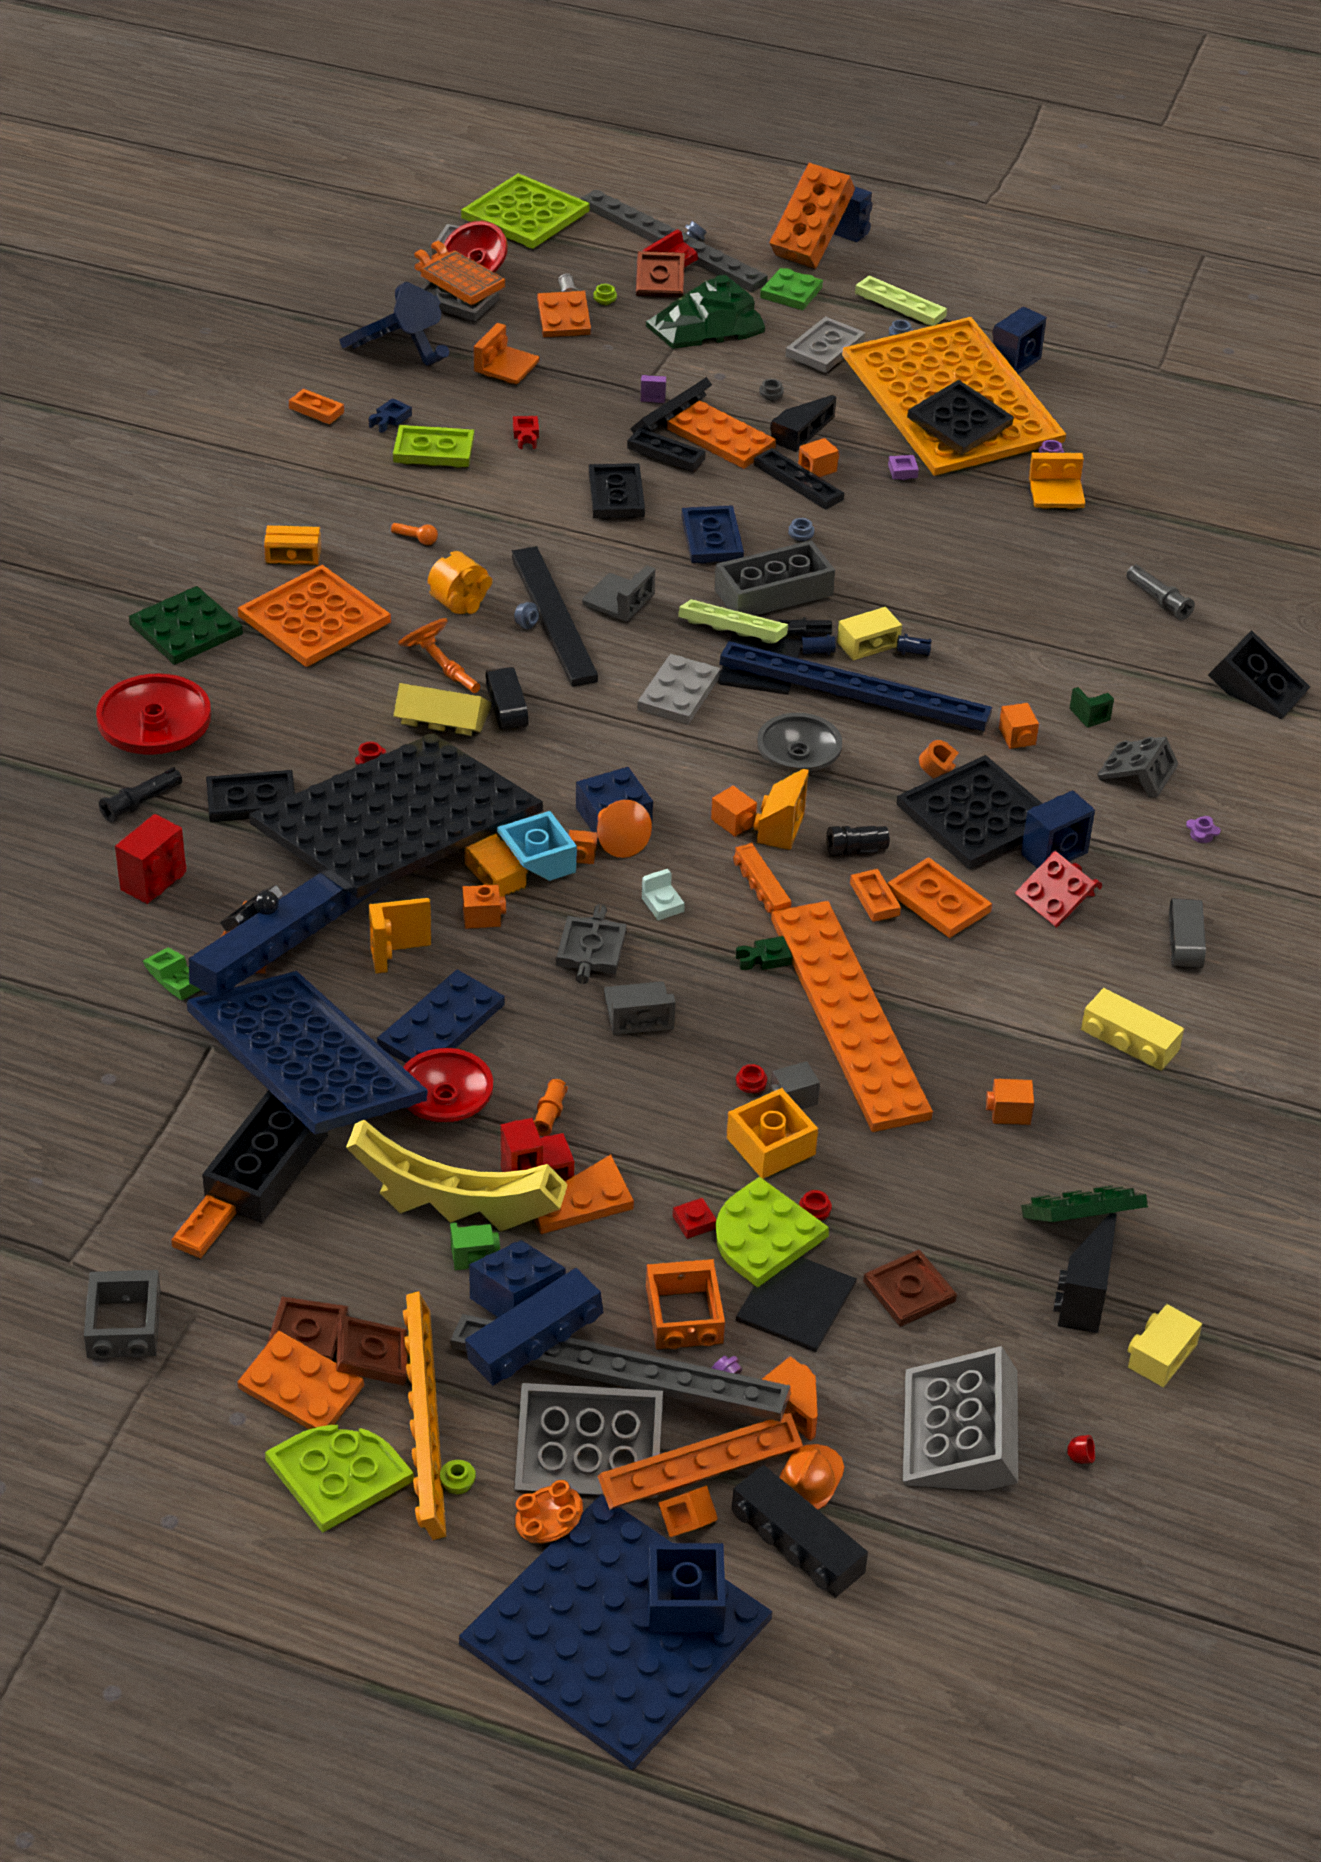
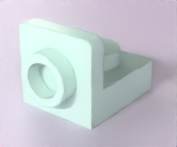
(660, 895)

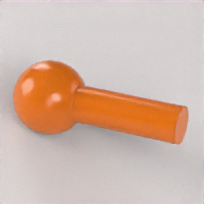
(426, 534)

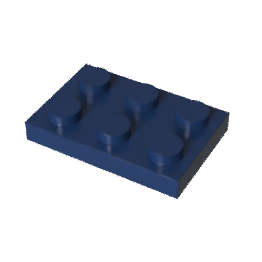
(712, 534)

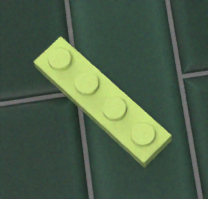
(901, 301)
(727, 619)

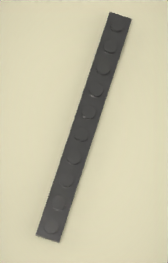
(654, 230)
(651, 1372)

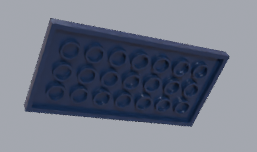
(307, 1052)

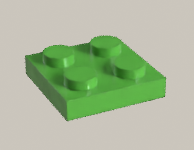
(791, 288)

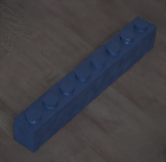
(269, 935)

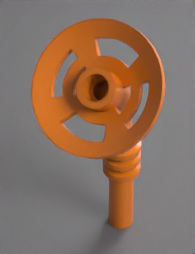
(426, 638)

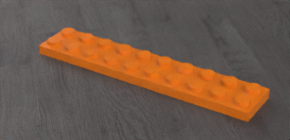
(852, 1017)

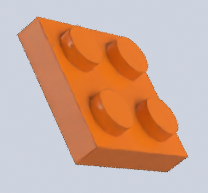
(564, 314)

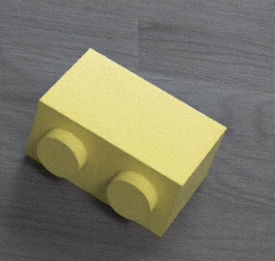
(869, 633)
(1164, 1344)

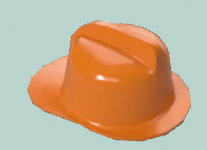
(814, 1473)

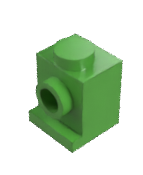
(472, 1244)

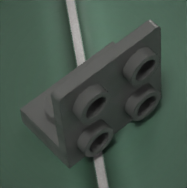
(622, 596)
(1148, 758)
(640, 1007)

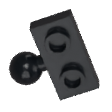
(263, 902)

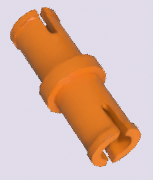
(550, 1106)

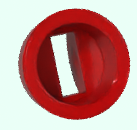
(1081, 1449)

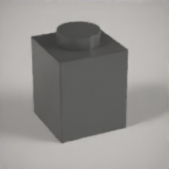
(798, 1082)

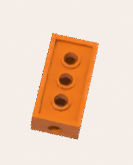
(812, 215)

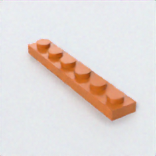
(699, 1461)

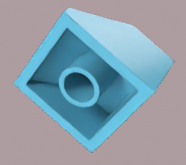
(541, 845)

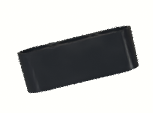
(506, 698)

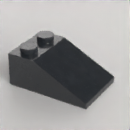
(1259, 677)
(1086, 1280)

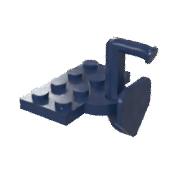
(413, 313)

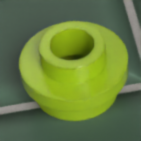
(605, 294)
(461, 1483)

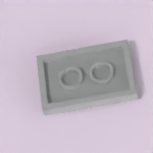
(824, 343)
(679, 689)

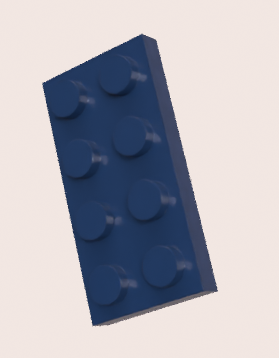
(442, 1017)

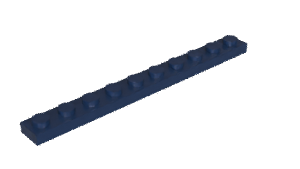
(856, 686)

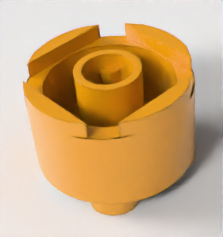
(459, 583)

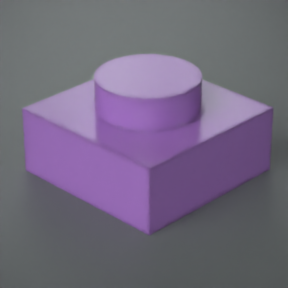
(653, 389)
(903, 467)

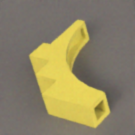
(455, 1192)

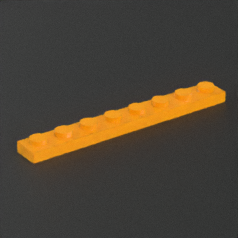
(425, 1422)

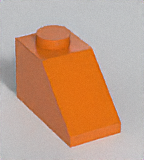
(803, 1396)

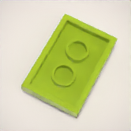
(433, 446)

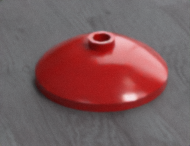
(479, 242)
(455, 1081)

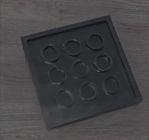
(971, 810)

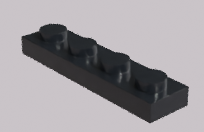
(678, 404)

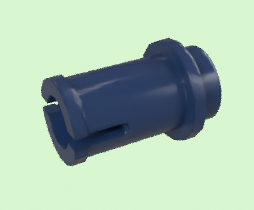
(819, 645)
(913, 645)

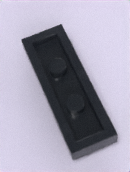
(666, 449)

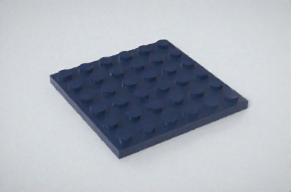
(582, 1643)

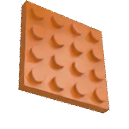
(314, 615)

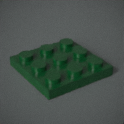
(185, 625)
(1083, 1204)

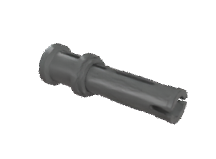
(1167, 596)

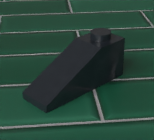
(801, 423)

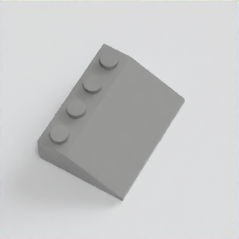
(962, 1422)
(583, 1432)

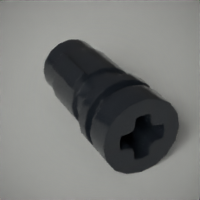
(860, 839)

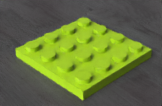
(526, 210)

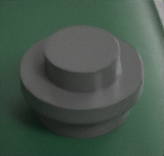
(771, 389)

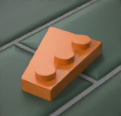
(590, 1196)

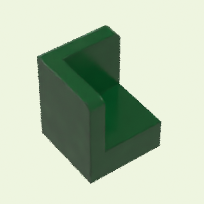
(1091, 710)

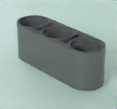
(1187, 933)

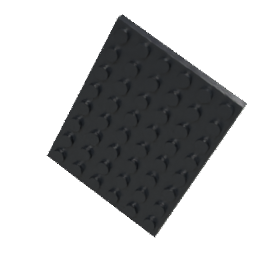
(395, 814)

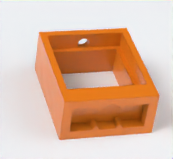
(697, 1277)

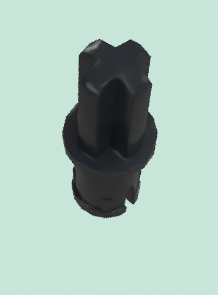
(805, 627)

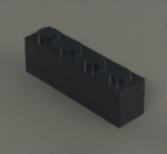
(799, 1531)

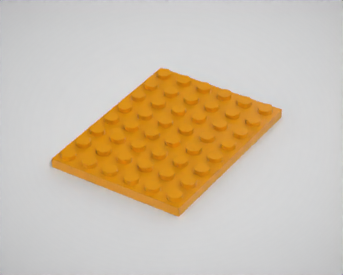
(923, 361)

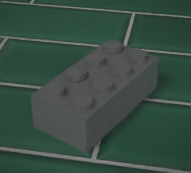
(775, 579)

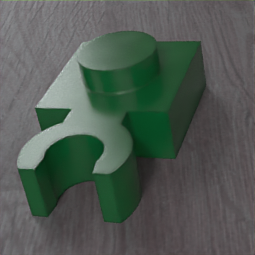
(766, 952)

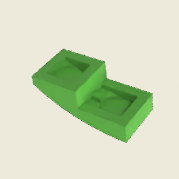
(171, 972)

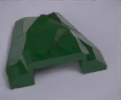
(706, 312)

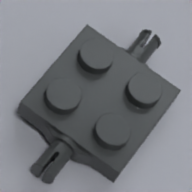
(591, 944)

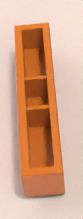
(761, 878)

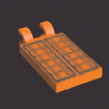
(458, 274)

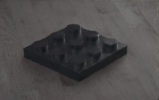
(960, 417)

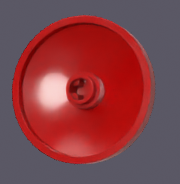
(153, 714)

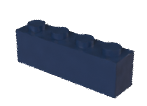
(534, 1326)

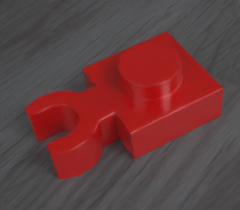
(526, 430)

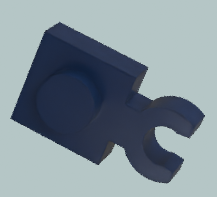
(391, 413)

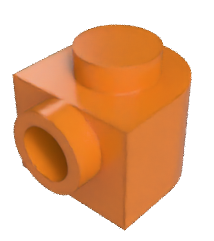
(937, 758)

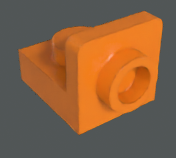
(586, 845)

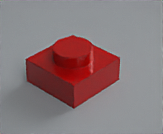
(694, 1218)

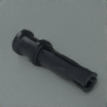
(130, 798)

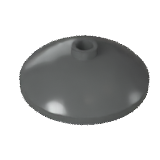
(799, 742)

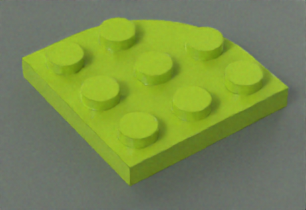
(765, 1231)
(338, 1471)

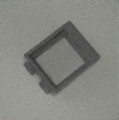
(122, 1287)

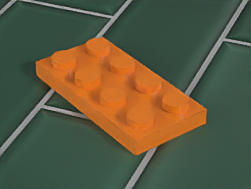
(720, 434)

